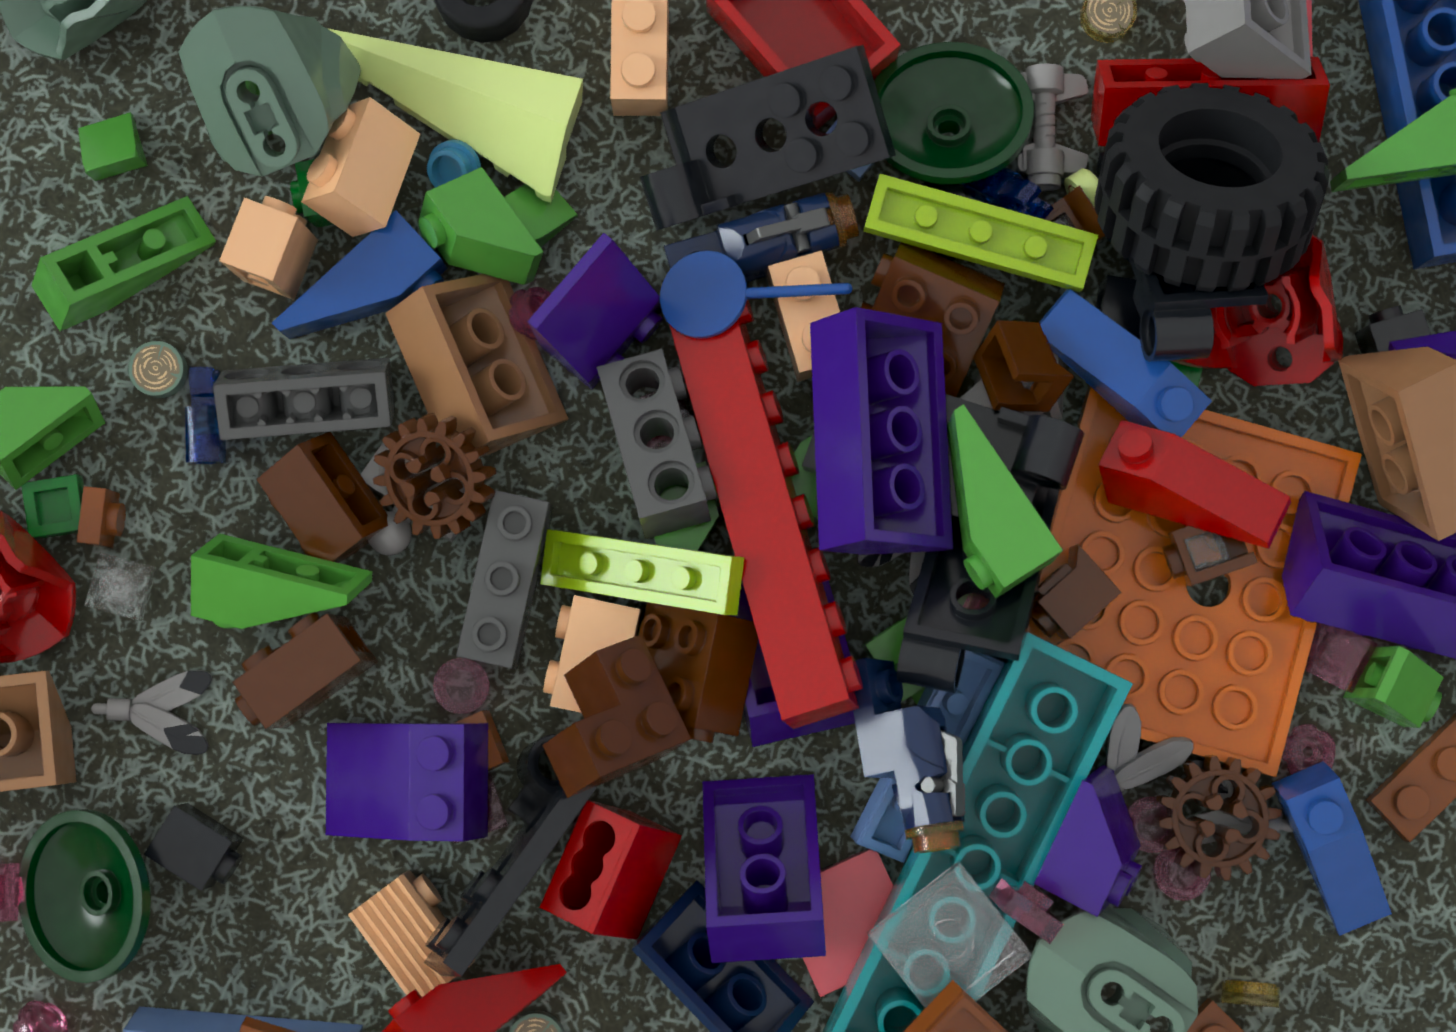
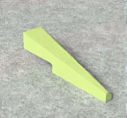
(499, 109)

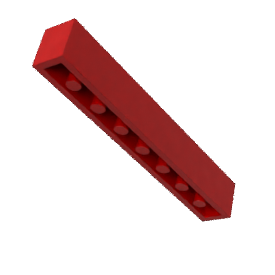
(769, 525)

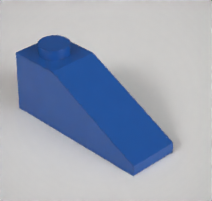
(365, 281)
(1116, 369)
(1333, 846)

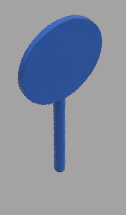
(709, 292)

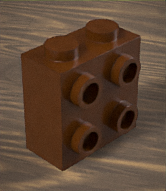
(940, 291)
(703, 664)
(303, 672)

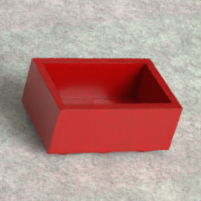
(795, 32)

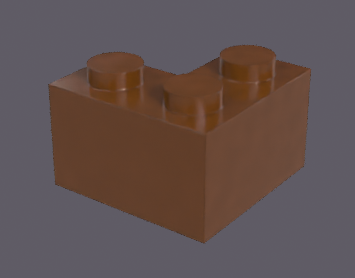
(624, 722)

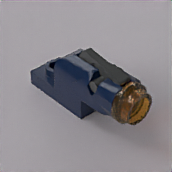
(776, 234)
(916, 752)

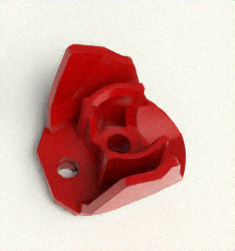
(1306, 327)
(34, 595)

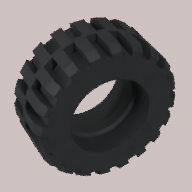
(1211, 186)

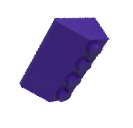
(880, 434)
(1371, 575)

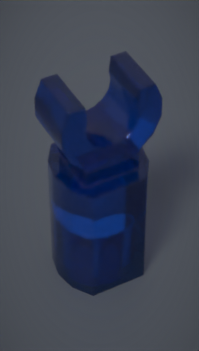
(1011, 192)
(201, 421)

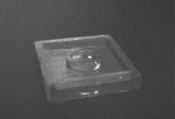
(950, 935)

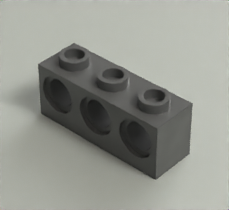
(304, 398)
(656, 469)
(505, 580)

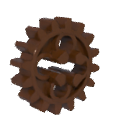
(463, 461)
(1245, 801)

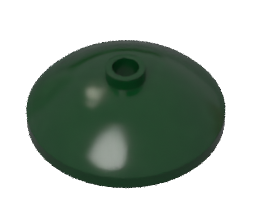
(960, 93)
(84, 895)

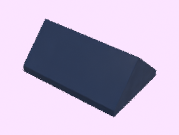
(723, 994)

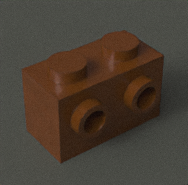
(324, 499)

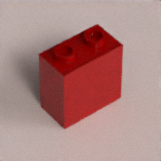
(610, 871)

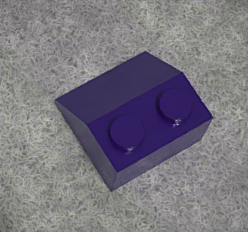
(1094, 848)

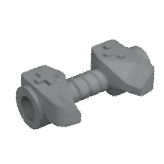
(1044, 160)

